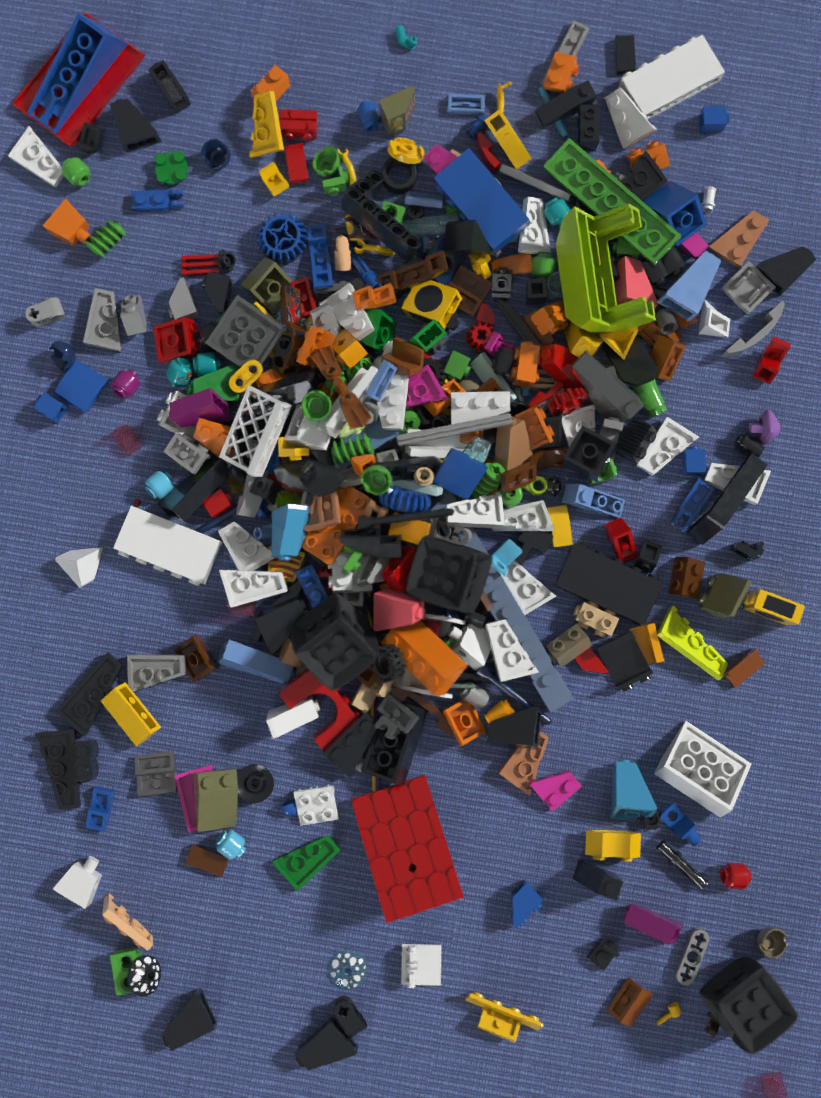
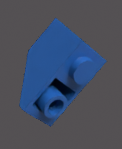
(523, 902)

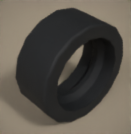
(398, 188)

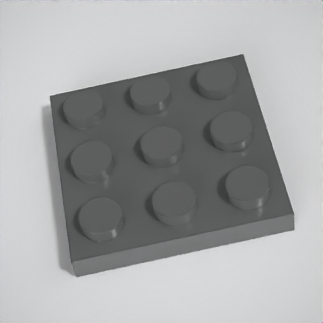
(245, 334)

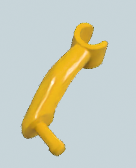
(500, 95)
(349, 167)
(373, 248)

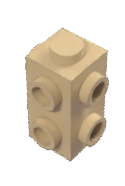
(590, 616)

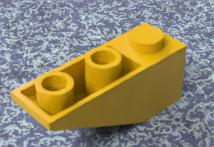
(508, 139)

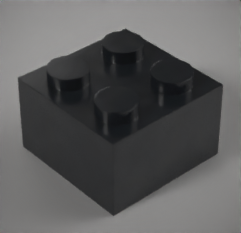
(589, 454)

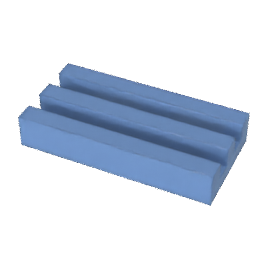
(466, 108)
(424, 199)
(381, 380)

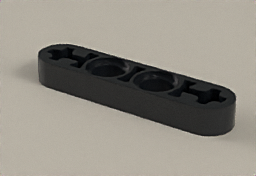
(405, 465)

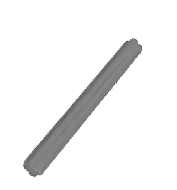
(454, 429)

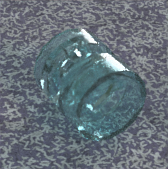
(554, 288)

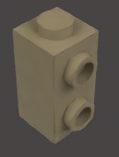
(568, 645)

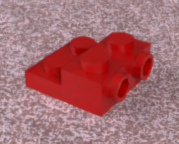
(176, 340)

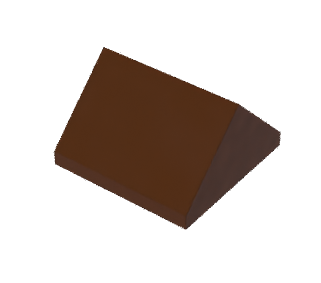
(198, 658)

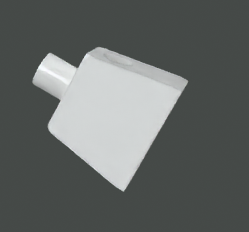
(471, 645)
(80, 882)

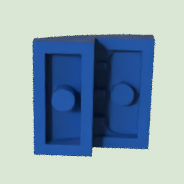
(81, 386)
(459, 473)

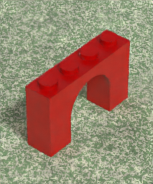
(307, 684)

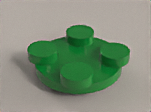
(171, 167)

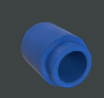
(368, 116)

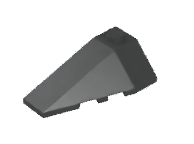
(606, 391)

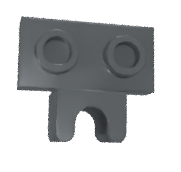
(396, 717)

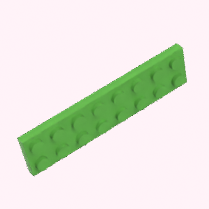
(603, 192)

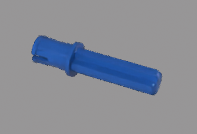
(368, 276)

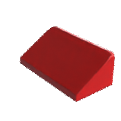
(307, 296)

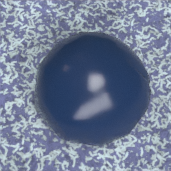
(215, 154)
(63, 355)

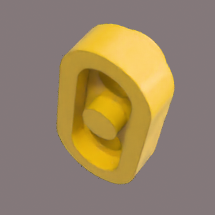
(246, 376)

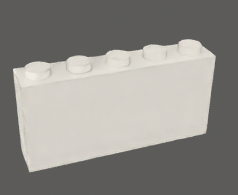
(673, 77)
(167, 546)

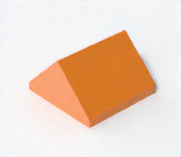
(464, 721)

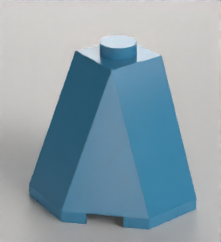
(288, 530)
(629, 793)

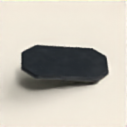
(636, 367)
(309, 475)

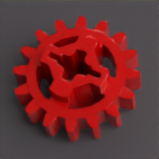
(568, 401)

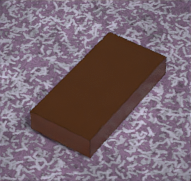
(207, 860)

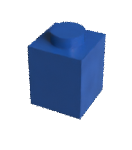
(713, 119)
(50, 407)
(693, 461)

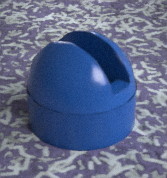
(263, 512)
(289, 807)

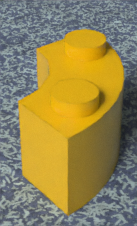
(612, 844)

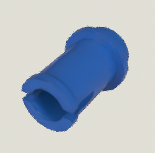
(477, 126)

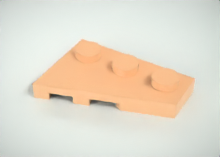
(125, 925)

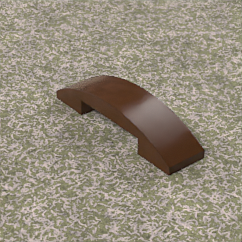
(415, 274)
(441, 723)

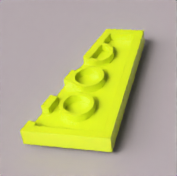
(681, 637)

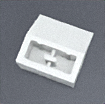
(304, 432)

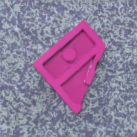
(556, 788)

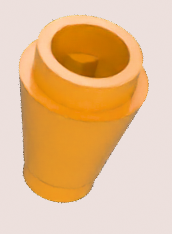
(499, 711)

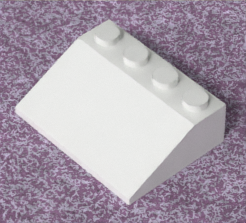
(703, 769)

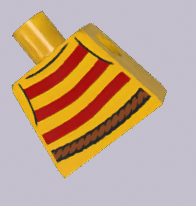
(287, 567)

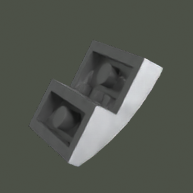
(155, 774)

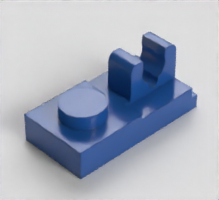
(312, 585)

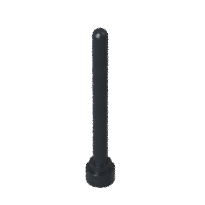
(367, 522)

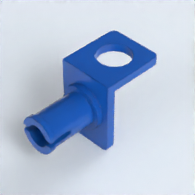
(681, 825)

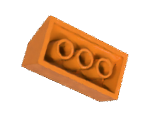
(426, 656)

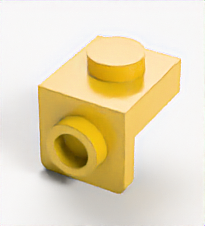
(273, 179)
(480, 265)
(288, 450)

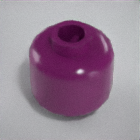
(125, 383)

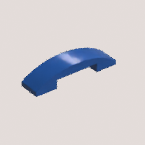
(320, 256)

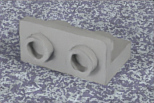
(186, 452)

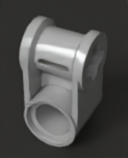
(46, 311)

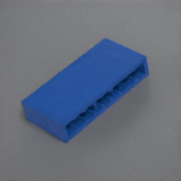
(481, 197)

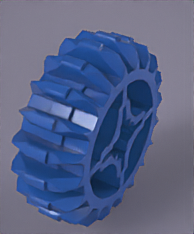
(270, 231)
(405, 500)

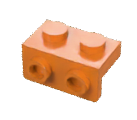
(561, 73)
(655, 150)
(314, 338)
(536, 428)

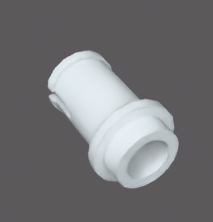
(708, 200)

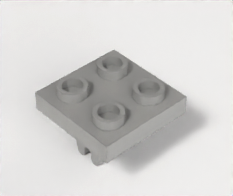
(748, 287)

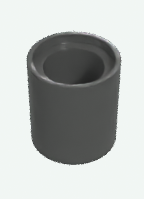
(666, 321)

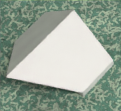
(713, 322)
(81, 564)

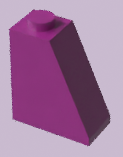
(202, 405)
(653, 923)

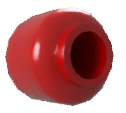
(735, 876)

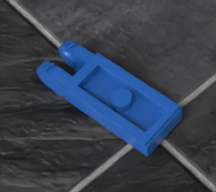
(156, 200)
(693, 503)

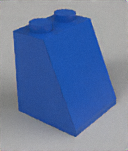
(678, 208)

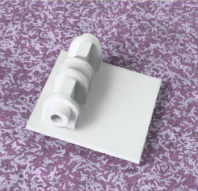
(316, 805)
(421, 965)

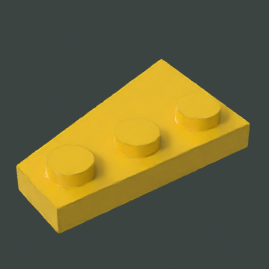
(267, 130)

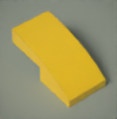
(561, 524)

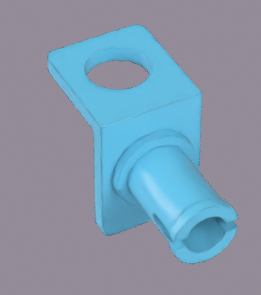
(505, 556)

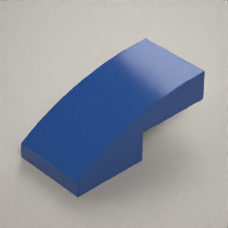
(100, 808)

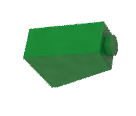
(428, 336)
(218, 382)

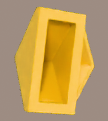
(620, 341)

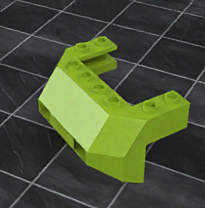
(588, 273)

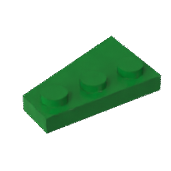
(307, 861)

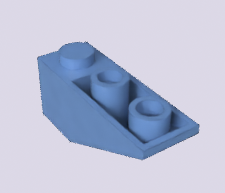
(593, 500)

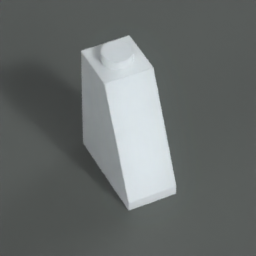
(285, 719)

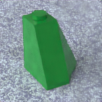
(384, 329)

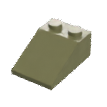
(723, 595)
(215, 799)

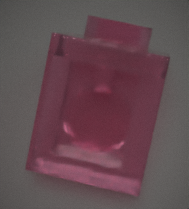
(127, 439)
(773, 1085)

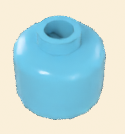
(159, 484)
(230, 844)

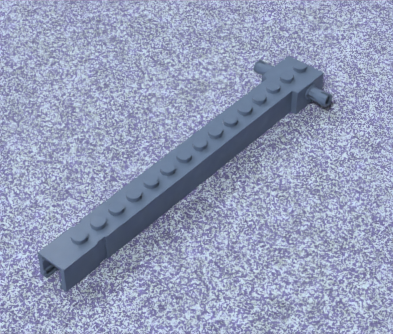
(547, 681)

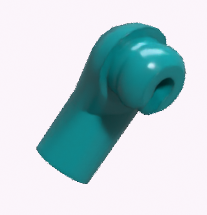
(403, 40)

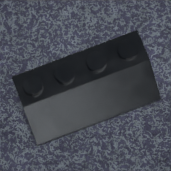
(393, 757)

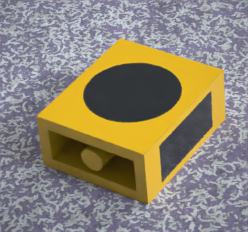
(431, 302)
(773, 607)

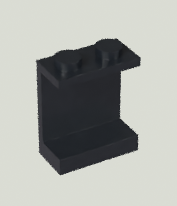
(624, 661)

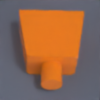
(68, 224)

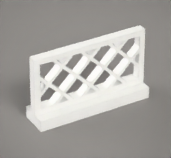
(269, 435)

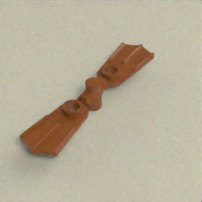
(353, 409)

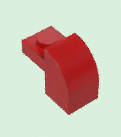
(770, 360)

